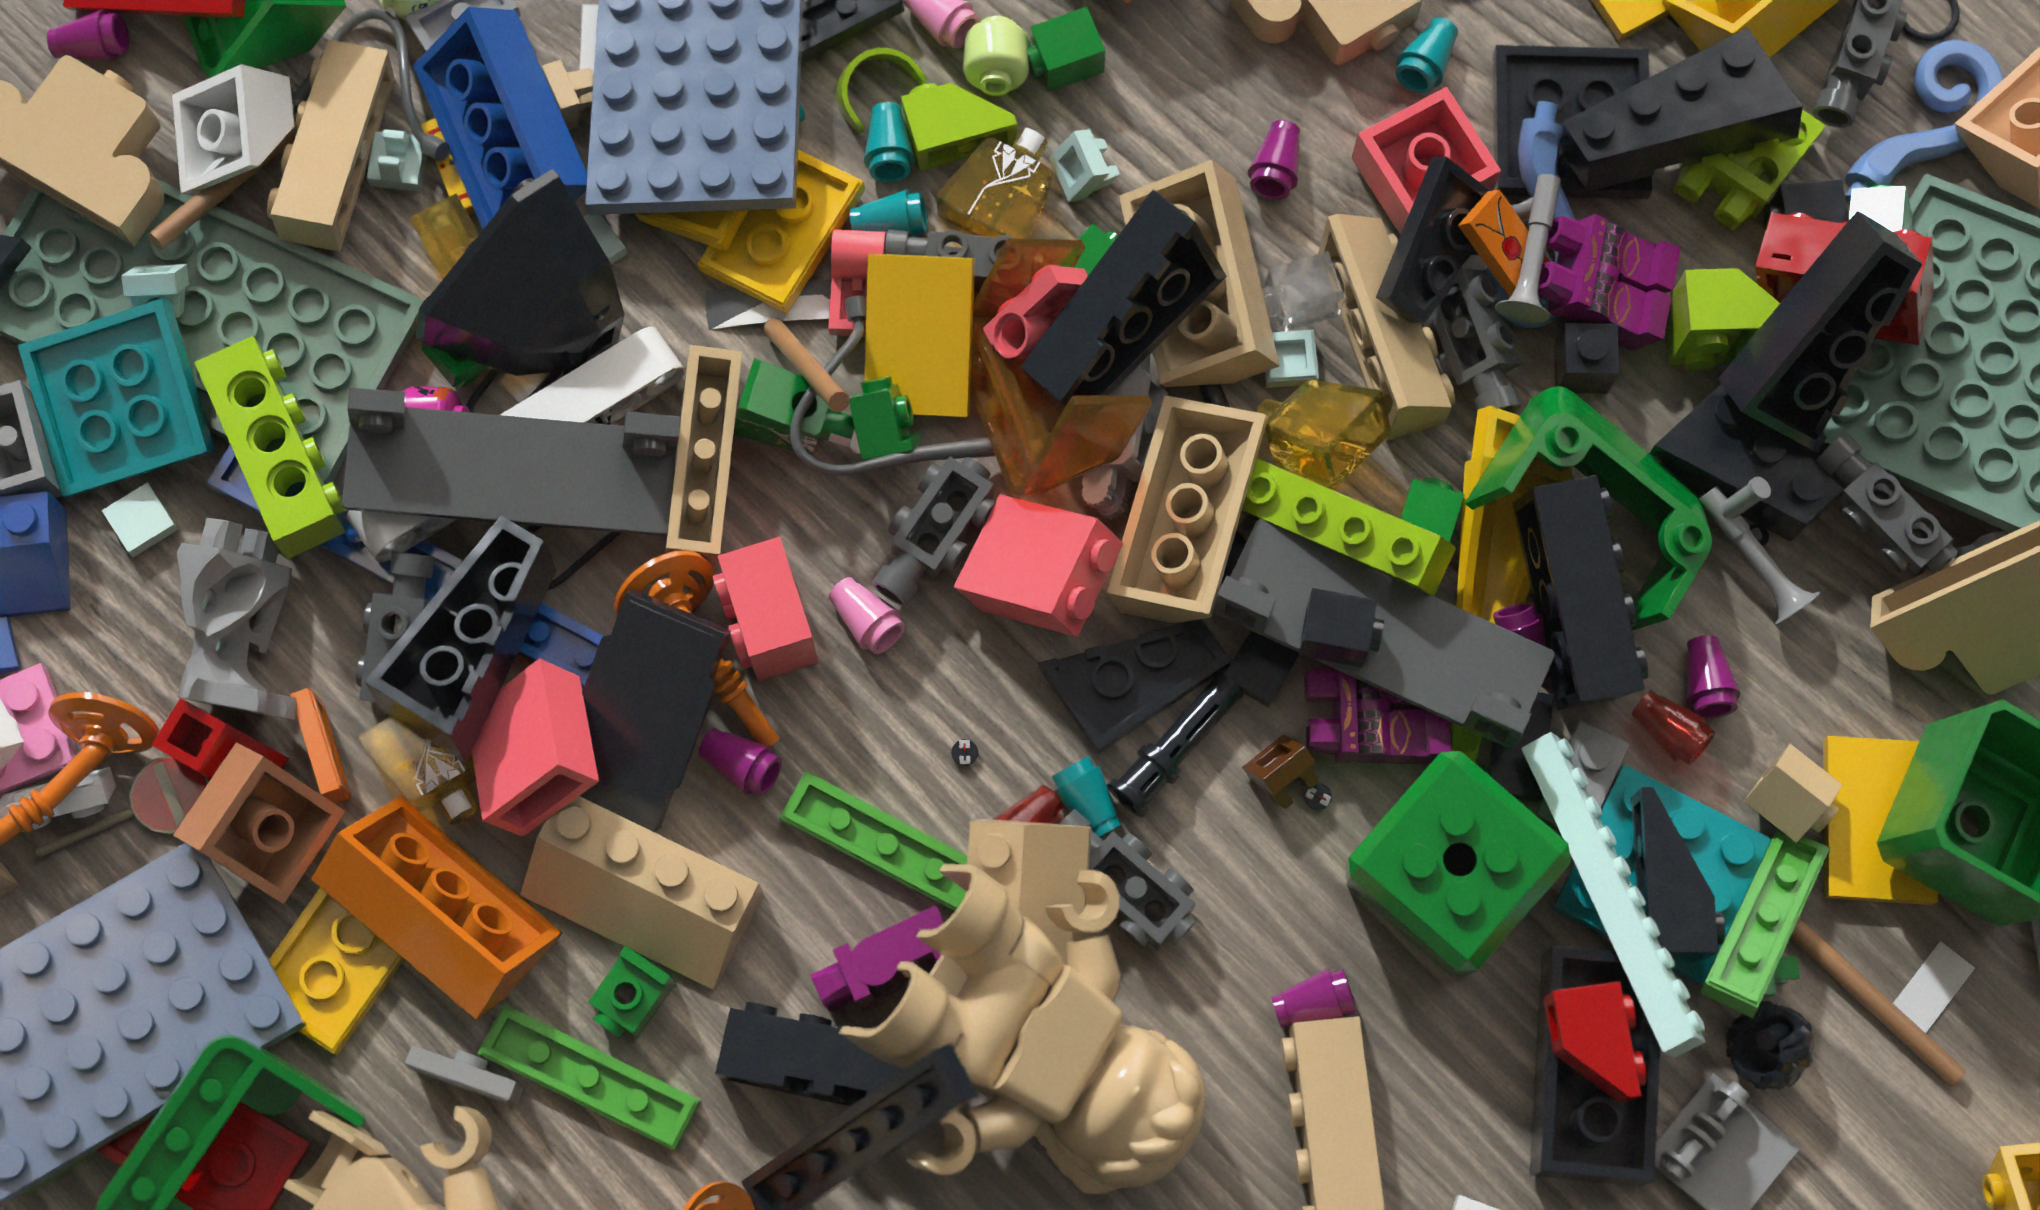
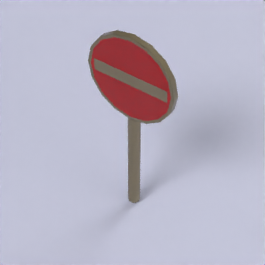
(158, 799)

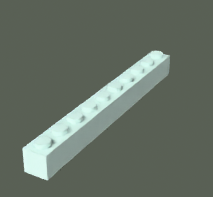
(1613, 895)

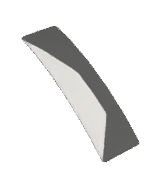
(734, 308)

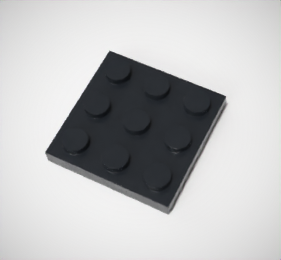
(1575, 82)

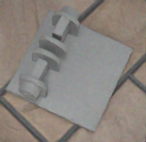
(1723, 1148)

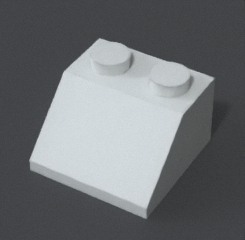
(229, 124)

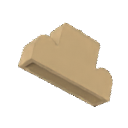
(1339, 26)
(83, 146)
(1976, 607)

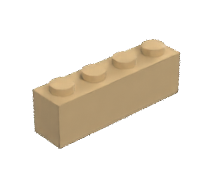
(331, 145)
(704, 451)
(1333, 1115)

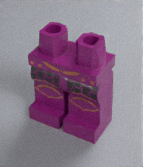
(1609, 278)
(1370, 723)
(873, 963)

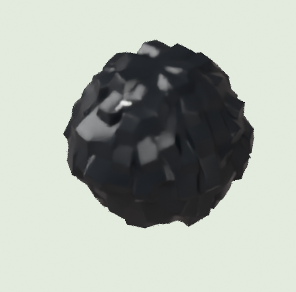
(1771, 1046)

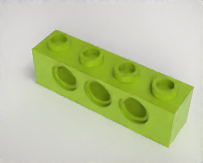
(231, 381)
(1348, 527)

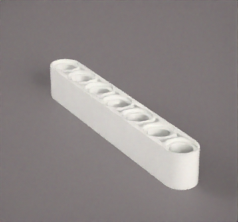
(615, 379)

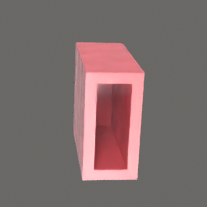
(1039, 565)
(534, 749)

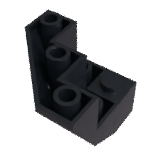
(527, 289)

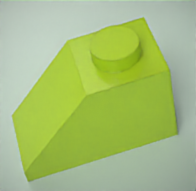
(952, 123)

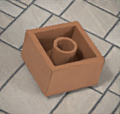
(259, 822)

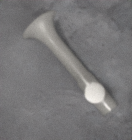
(1539, 211)
(1727, 516)

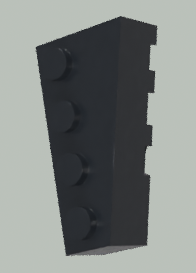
(1689, 111)
(1125, 305)
(1822, 332)
(465, 640)
(798, 1056)

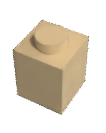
(1795, 794)

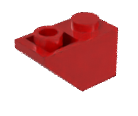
(206, 740)
(1593, 1037)

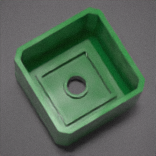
(1991, 767)
(1447, 915)

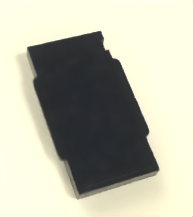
(649, 704)

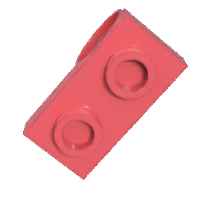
(850, 273)
(1030, 314)

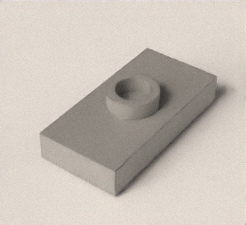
(465, 1072)

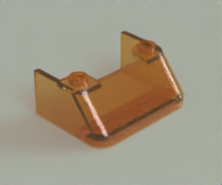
(1028, 434)

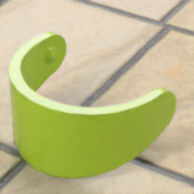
(873, 54)

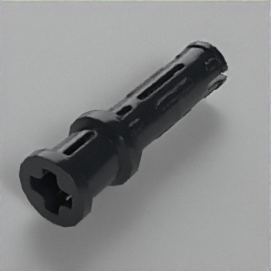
(1160, 761)

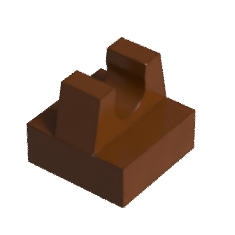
(1279, 766)

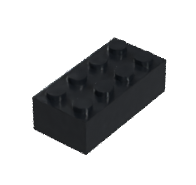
(1580, 592)
(1576, 1124)

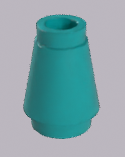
(1427, 56)
(888, 144)
(894, 212)
(1085, 789)

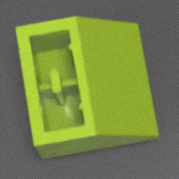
(1714, 317)

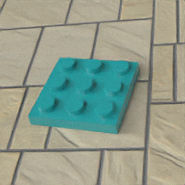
(116, 398)
(1720, 846)

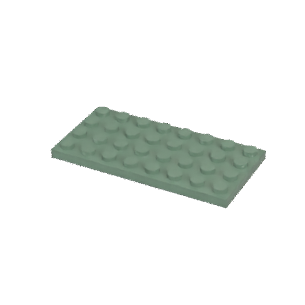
(316, 313)

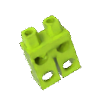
(1748, 177)

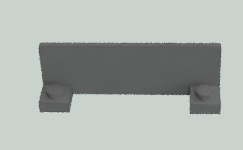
(509, 466)
(1427, 649)

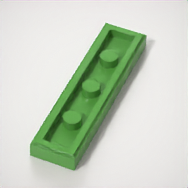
(874, 839)
(1764, 923)
(589, 1077)

